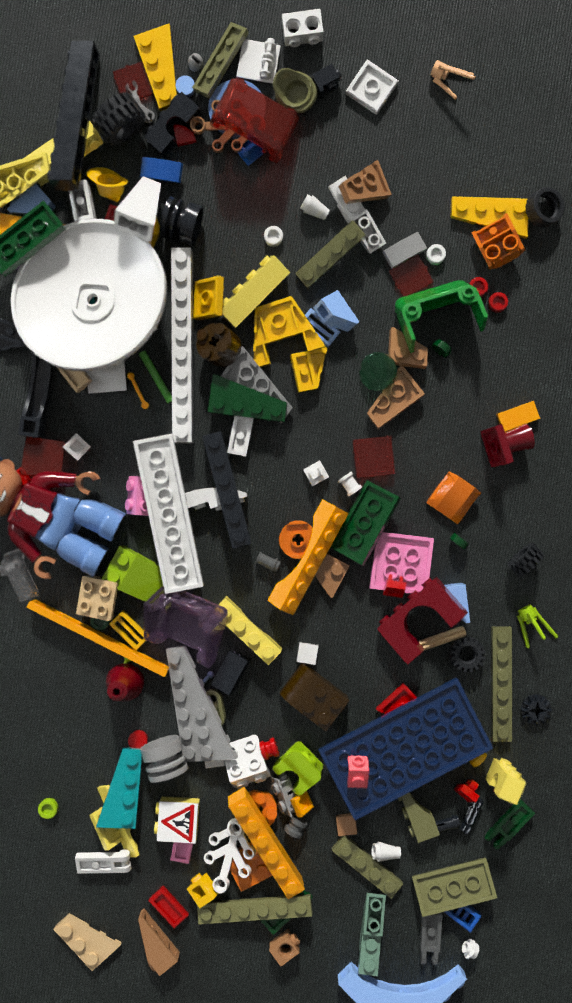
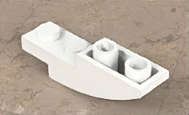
(356, 212)
(199, 497)

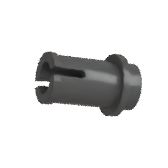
(268, 562)

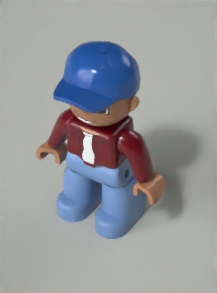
(55, 518)

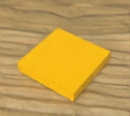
(208, 298)

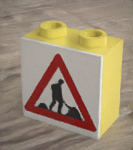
(177, 819)

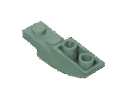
(371, 934)

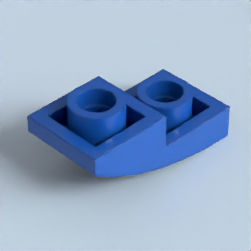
(161, 170)

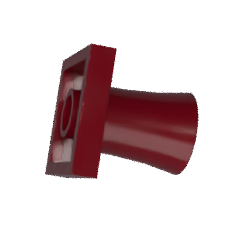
(501, 444)

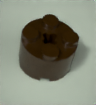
(218, 344)

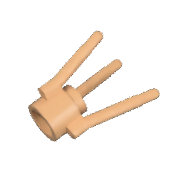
(441, 71)

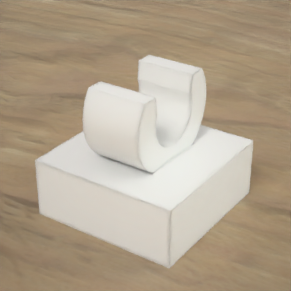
(316, 473)

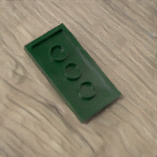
(28, 237)
(365, 522)

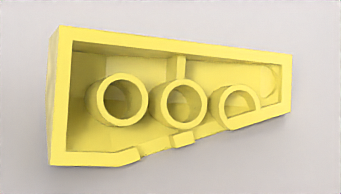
(21, 175)

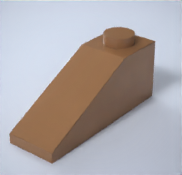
(159, 949)

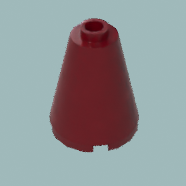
(124, 682)

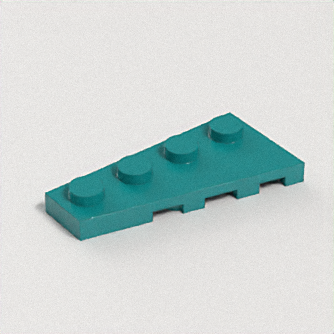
(122, 796)

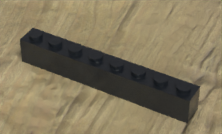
(74, 116)

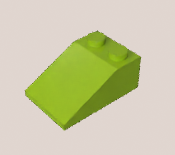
(134, 573)

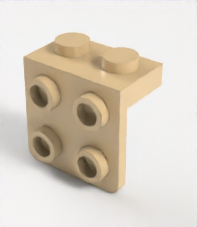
(97, 598)

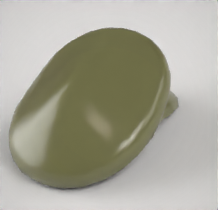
(294, 90)

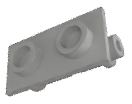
(280, 788)

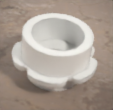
(470, 949)

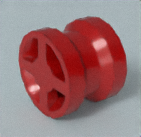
(269, 749)

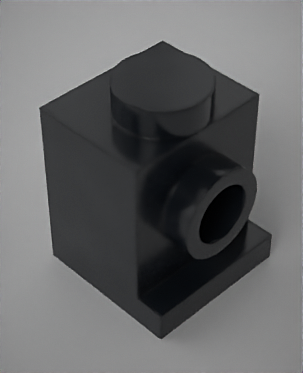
(326, 80)

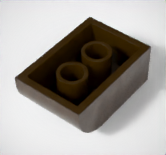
(314, 696)

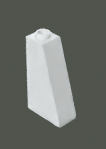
(139, 209)

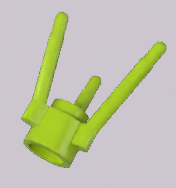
(528, 614)

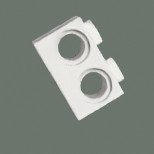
(301, 22)

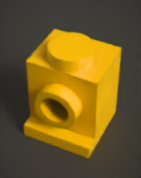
(202, 889)

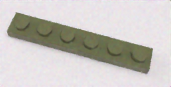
(501, 683)
(255, 909)

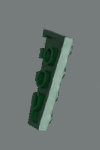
(241, 401)

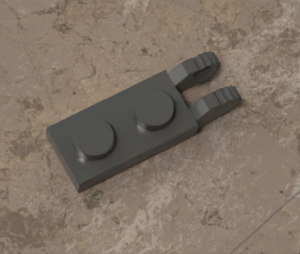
(430, 937)

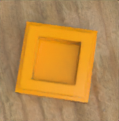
(302, 804)

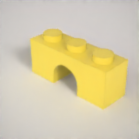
(506, 780)

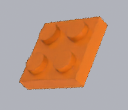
(259, 870)

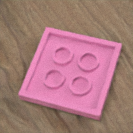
(404, 557)

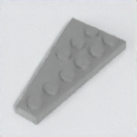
(196, 715)

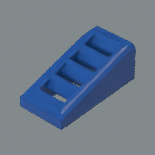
(467, 925)

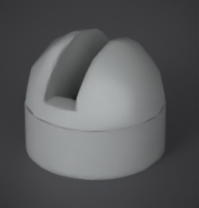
(192, 63)

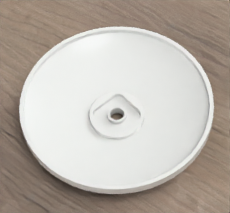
(59, 281)

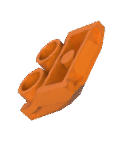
(499, 242)
(453, 497)

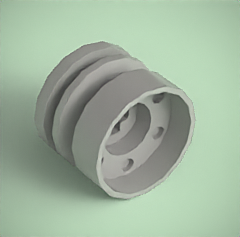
(164, 758)

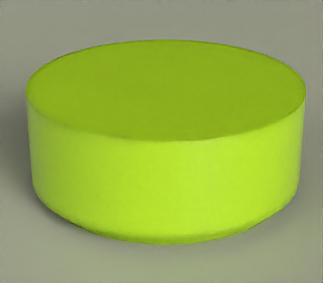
(48, 808)

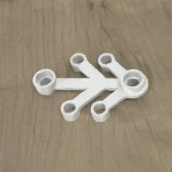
(230, 852)

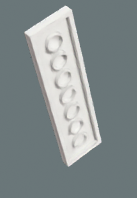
(168, 513)

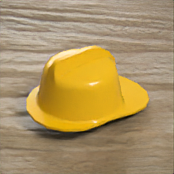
(108, 182)

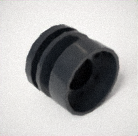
(181, 221)

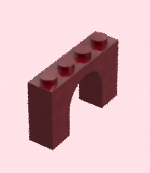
(396, 630)

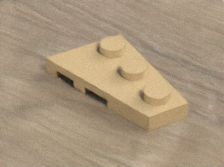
(85, 941)

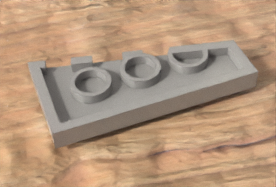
(249, 374)

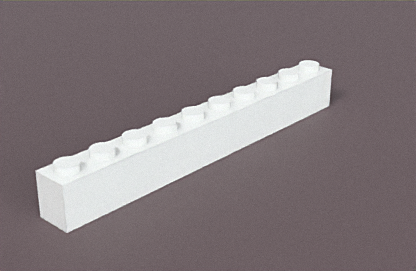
(182, 345)

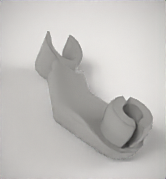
(149, 114)

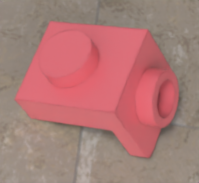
(358, 772)

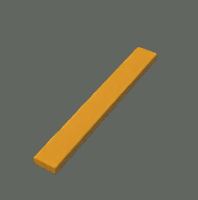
(98, 637)

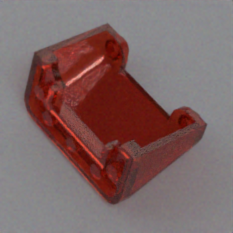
(255, 118)

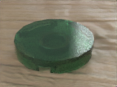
(378, 371)

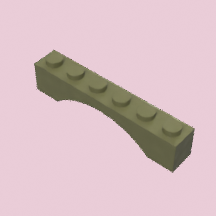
(421, 819)

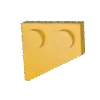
(307, 368)

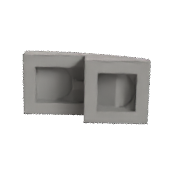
(404, 250)

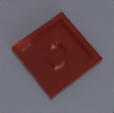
(42, 456)
(373, 456)

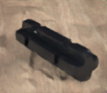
(471, 816)

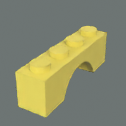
(249, 633)

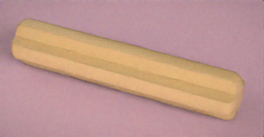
(443, 638)

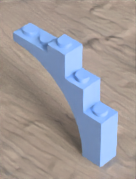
(371, 990)

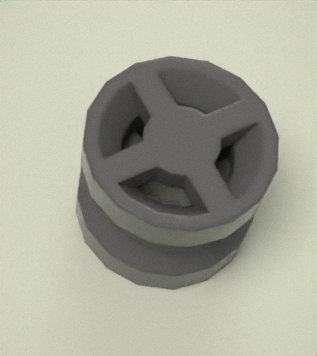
(295, 826)

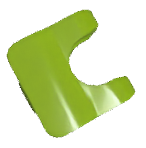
(303, 763)

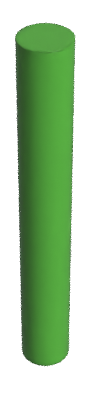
(156, 377)

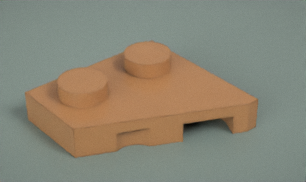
(400, 352)
(331, 574)

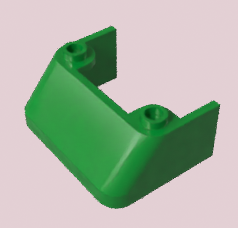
(412, 306)

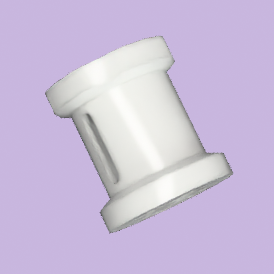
(349, 484)

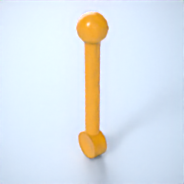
(145, 405)

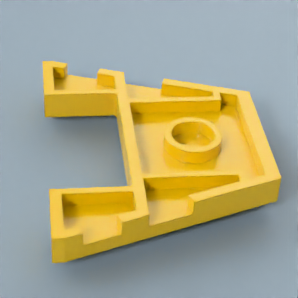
(280, 321)

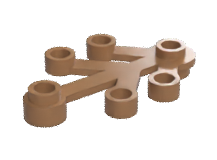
(225, 136)

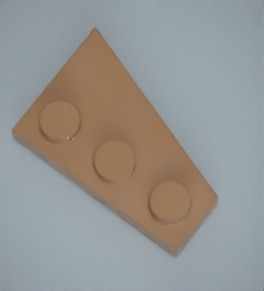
(365, 185)
(395, 399)

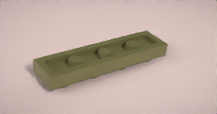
(220, 60)
(330, 254)
(367, 866)

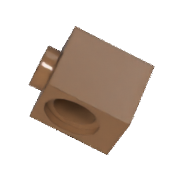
(282, 954)

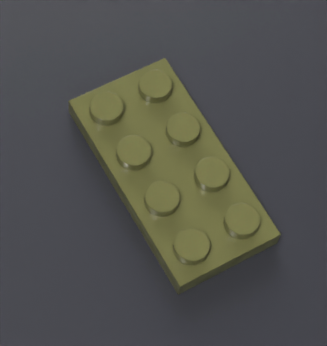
(454, 887)

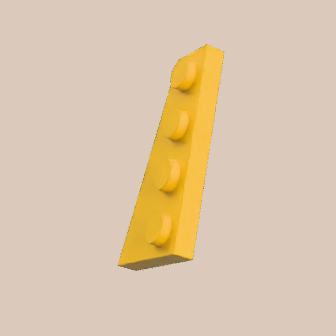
(157, 58)
(488, 210)

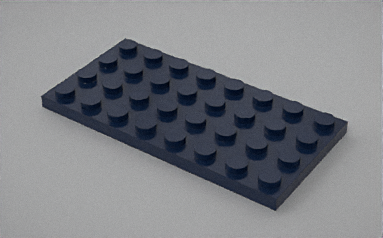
(408, 747)

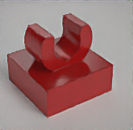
(394, 588)
(467, 790)

